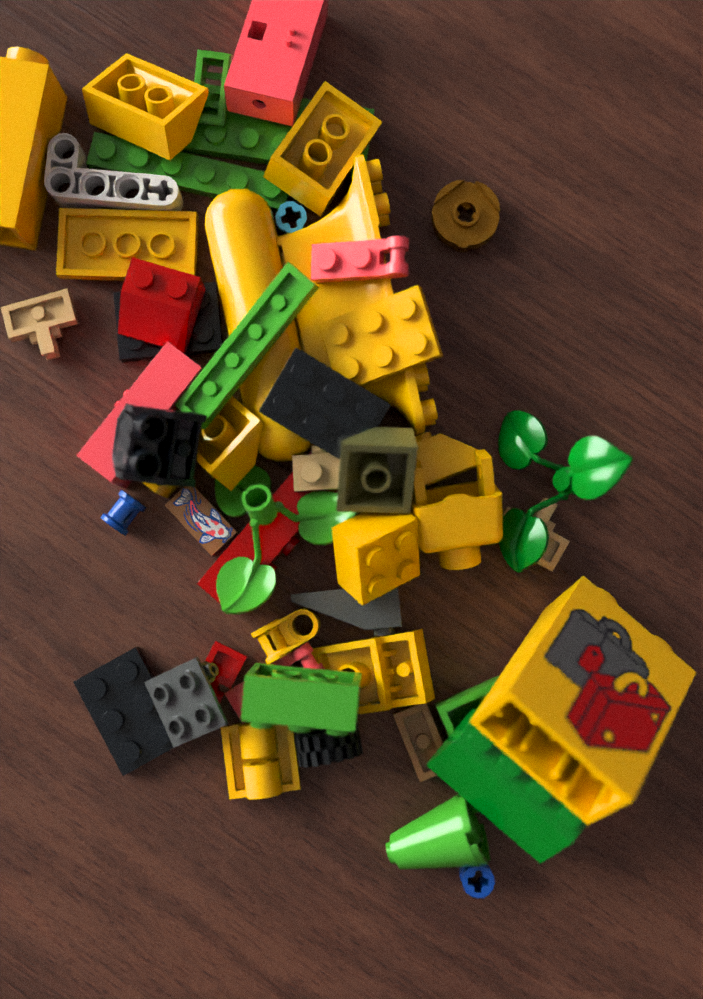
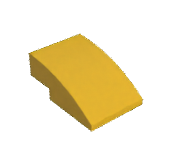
(391, 667)

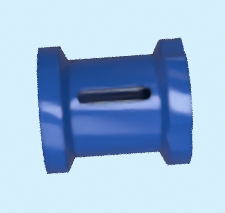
(123, 512)
(485, 883)

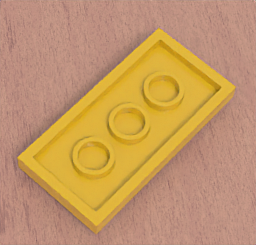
(103, 241)

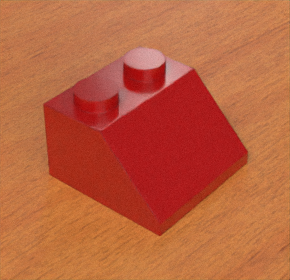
(159, 304)

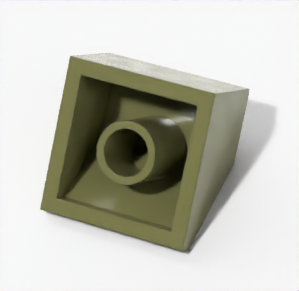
(377, 471)

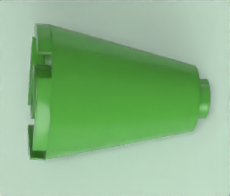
(441, 839)

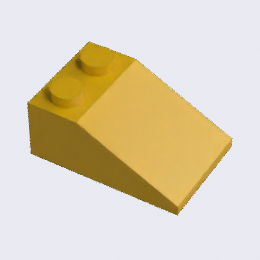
(321, 148)

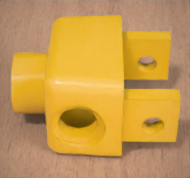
(458, 516)

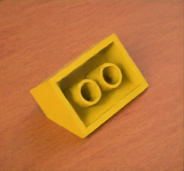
(145, 105)

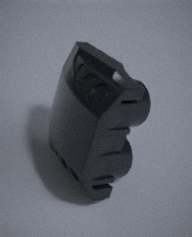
(157, 445)

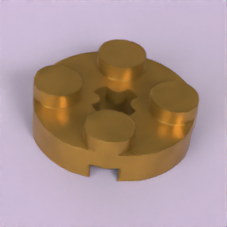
(467, 196)

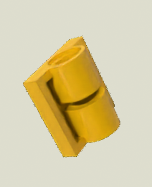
(259, 761)

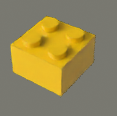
(376, 553)

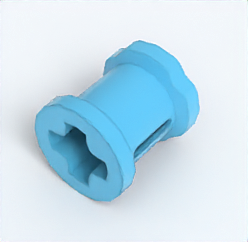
(295, 208)

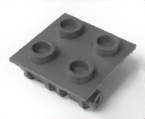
(187, 701)

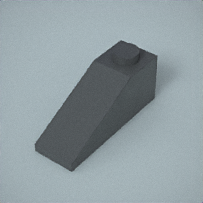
(379, 614)

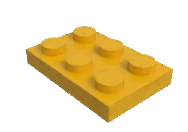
(382, 338)

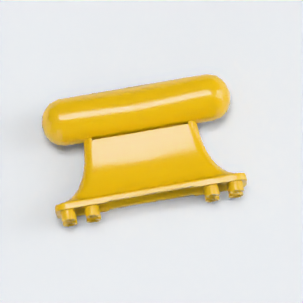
(250, 256)

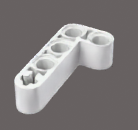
(116, 183)

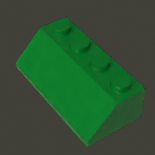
(505, 792)

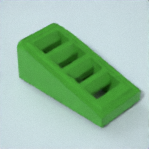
(217, 59)

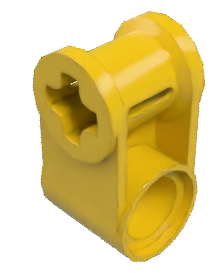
(285, 635)

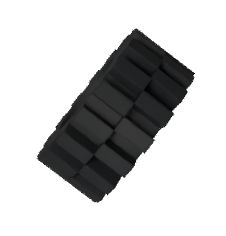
(319, 748)

